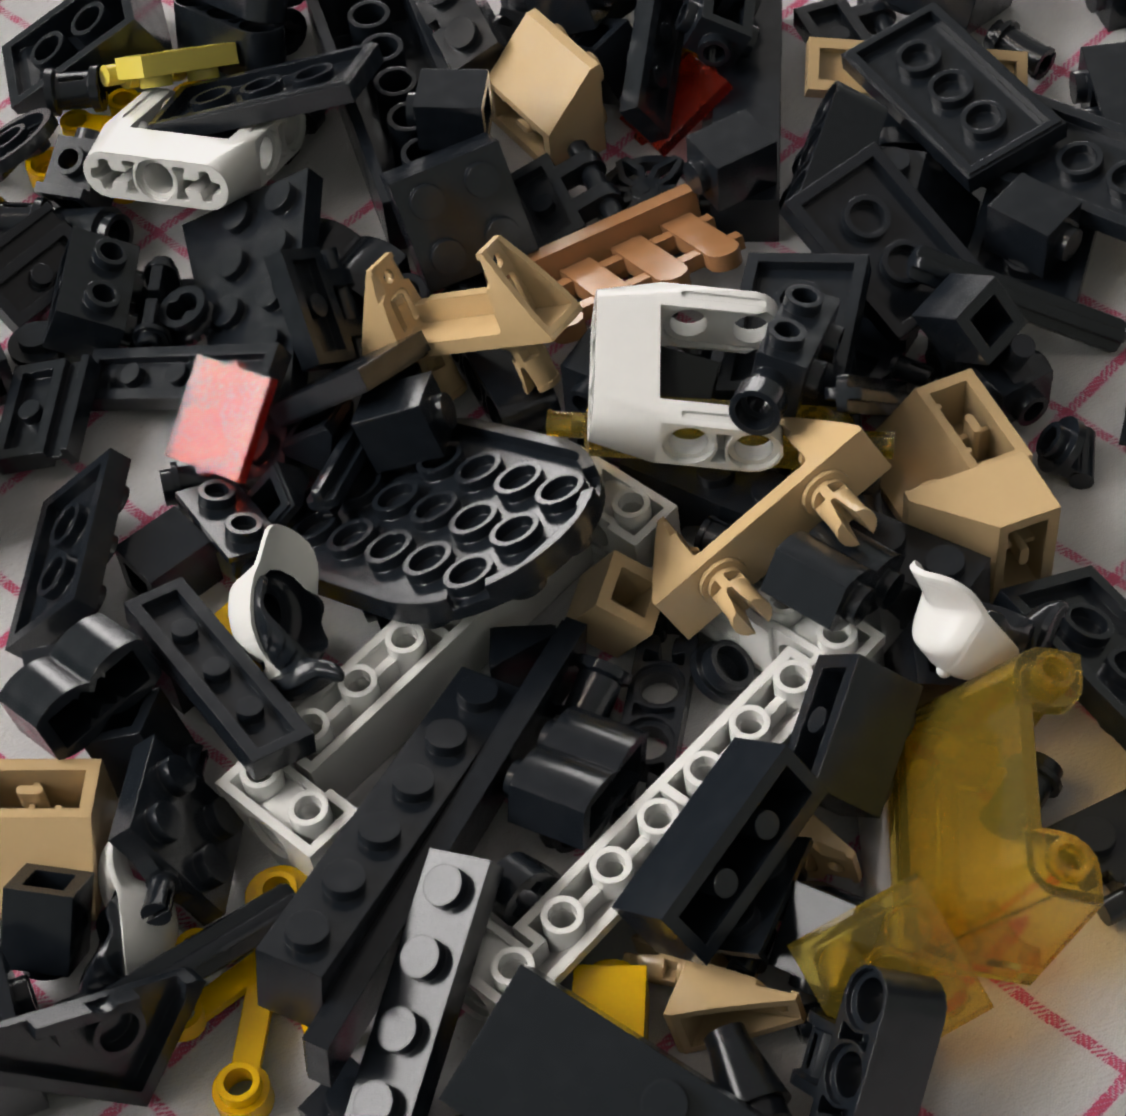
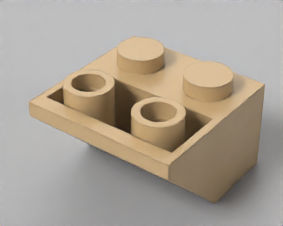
(548, 90)
(944, 432)
(996, 511)
(55, 816)

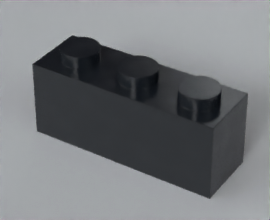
(720, 849)

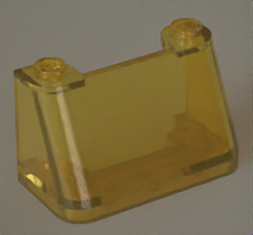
(973, 822)

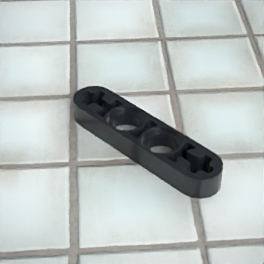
(660, 720)

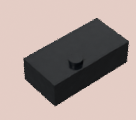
(565, 1057)

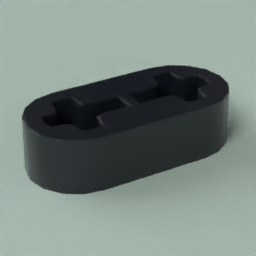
(521, 886)

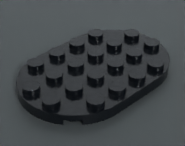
(459, 527)

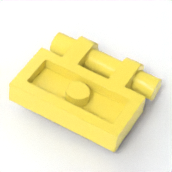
(169, 66)

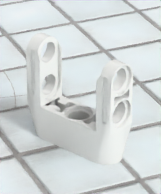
(186, 167)
(625, 374)

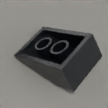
(77, 37)

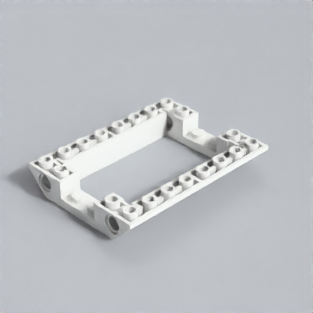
(407, 669)

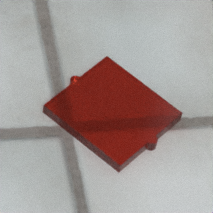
(696, 95)
(221, 418)

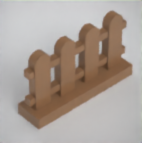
(638, 244)

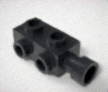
(789, 360)

